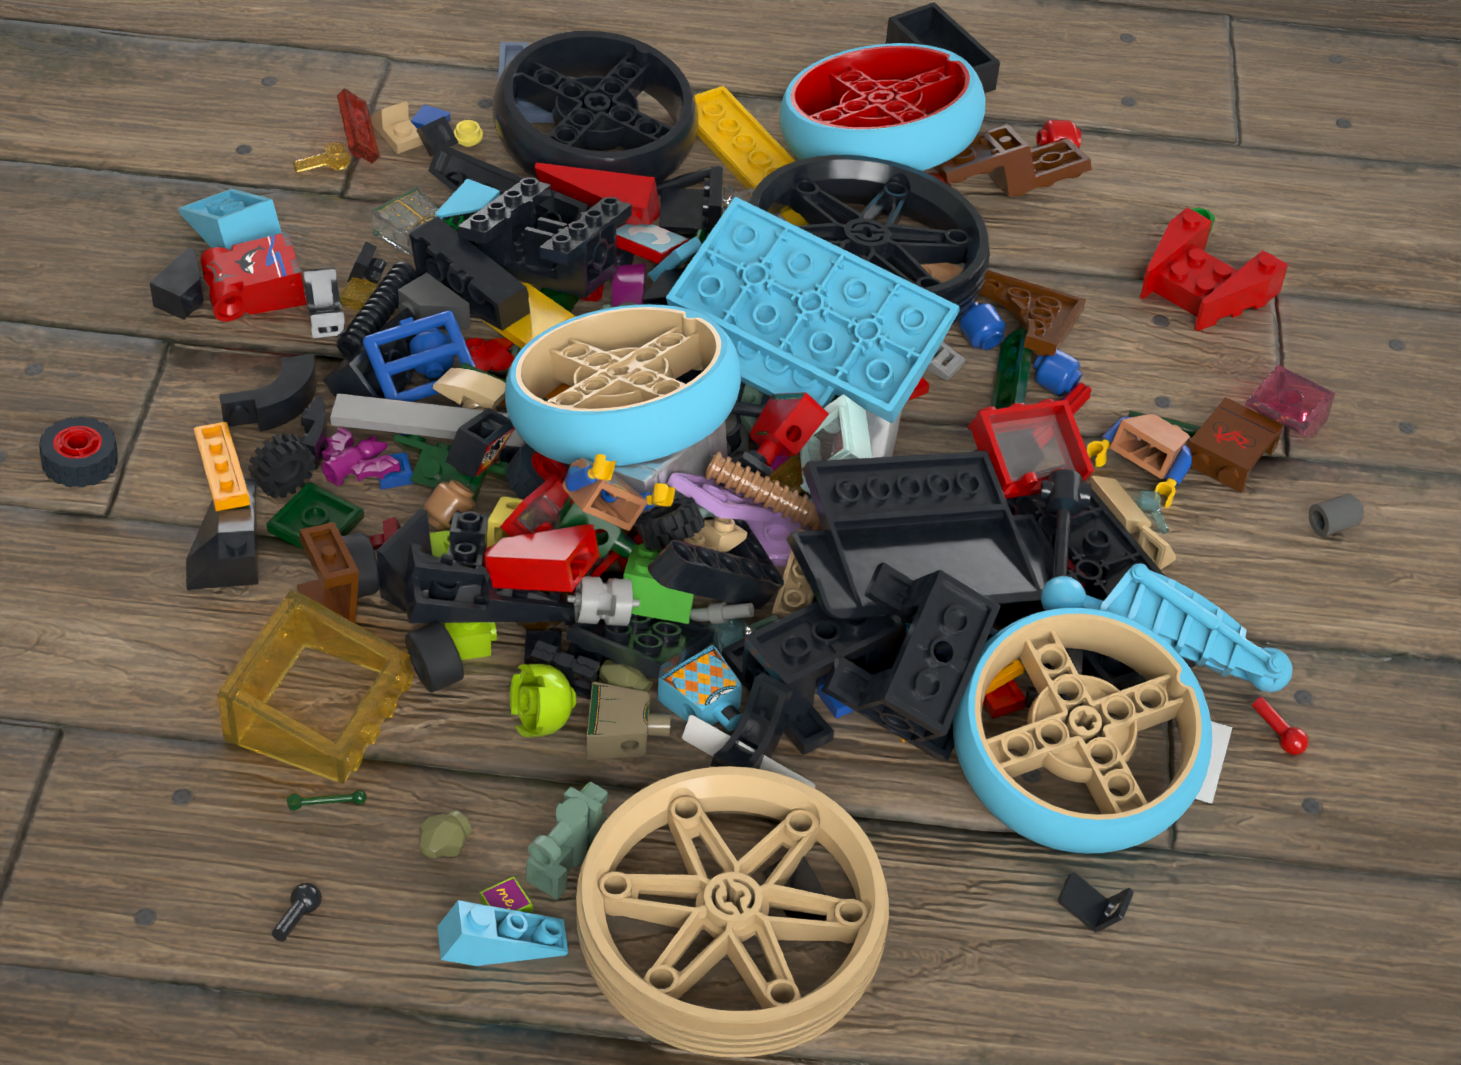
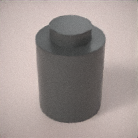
(1336, 514)

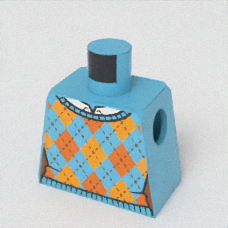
(704, 689)

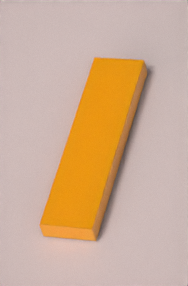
(221, 466)

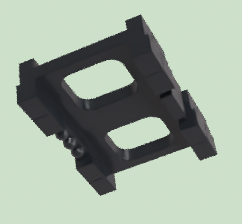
(568, 666)

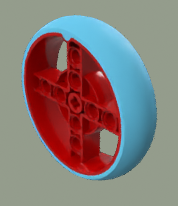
(885, 105)

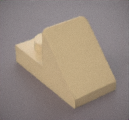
(396, 127)

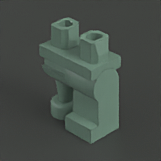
(569, 840)

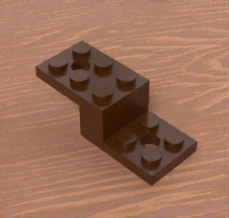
(1013, 163)

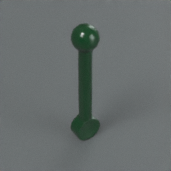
(295, 801)

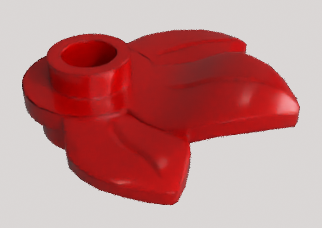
(491, 354)

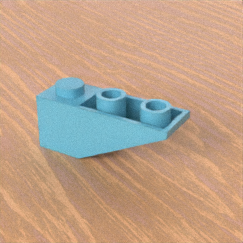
(497, 935)

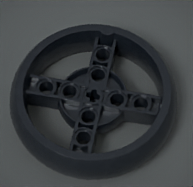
(596, 108)

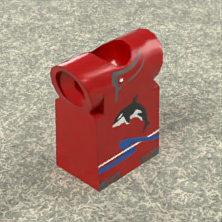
(253, 277)

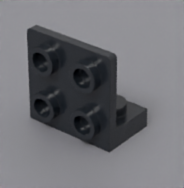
(692, 208)

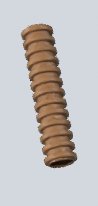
(763, 491)

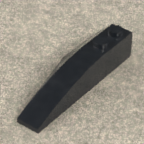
(455, 167)

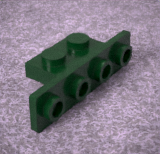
(433, 469)

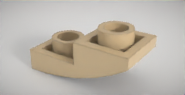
(464, 383)
(719, 534)

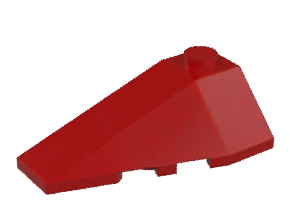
(594, 185)

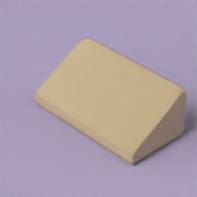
(1119, 503)

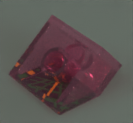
(1292, 401)

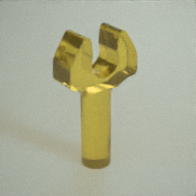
(332, 155)

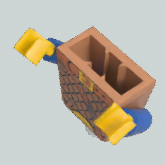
(1151, 445)
(607, 495)

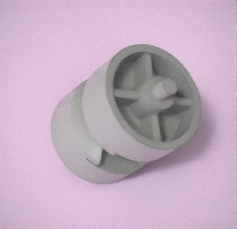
(605, 601)

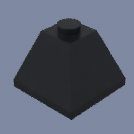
(393, 557)

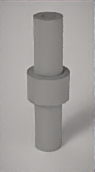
(721, 612)

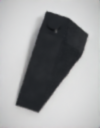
(356, 373)
(225, 547)

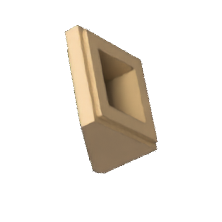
(1156, 547)

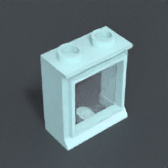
(840, 435)

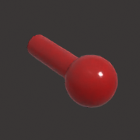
(1291, 739)

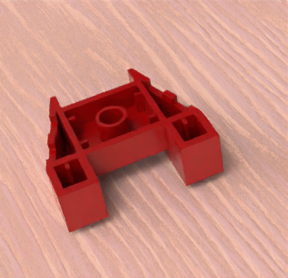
(1203, 283)

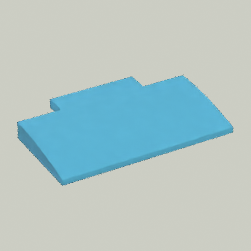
(812, 313)

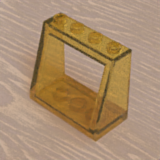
(265, 730)

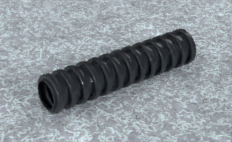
(377, 308)

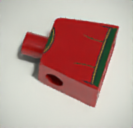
(786, 424)

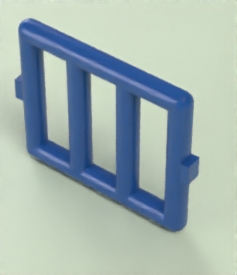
(407, 328)

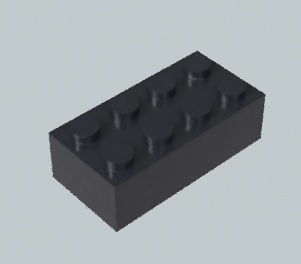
(935, 28)

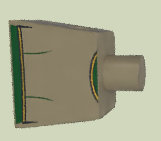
(621, 722)

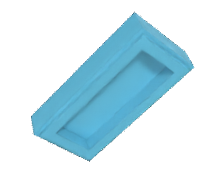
(676, 258)

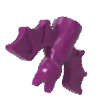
(344, 459)

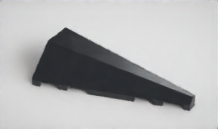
(459, 594)

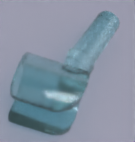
(1151, 502)

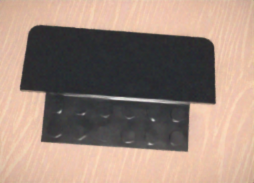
(918, 519)

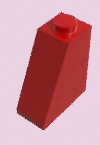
(543, 559)

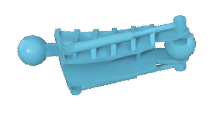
(1184, 621)

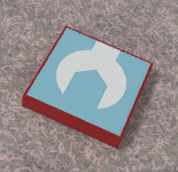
(648, 241)

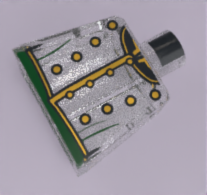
(401, 216)

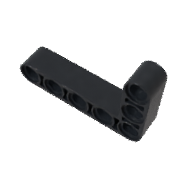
(732, 576)

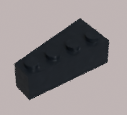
(470, 273)

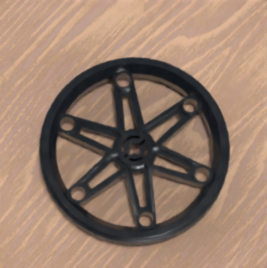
(954, 233)

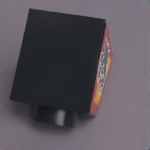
(479, 442)

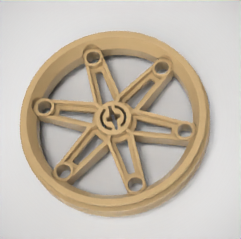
(732, 910)

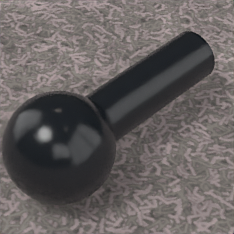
(304, 899)

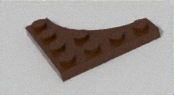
(1042, 311)

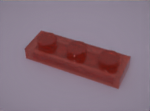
(358, 126)

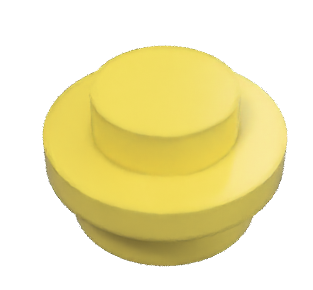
(468, 133)

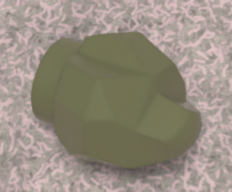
(624, 676)
(444, 834)

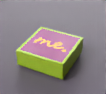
(507, 895)

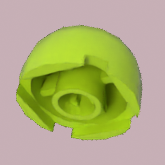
(541, 699)

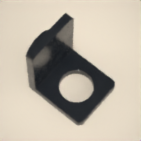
(1092, 906)

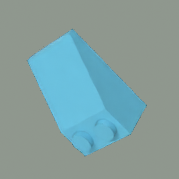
(232, 218)

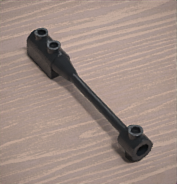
(1065, 498)

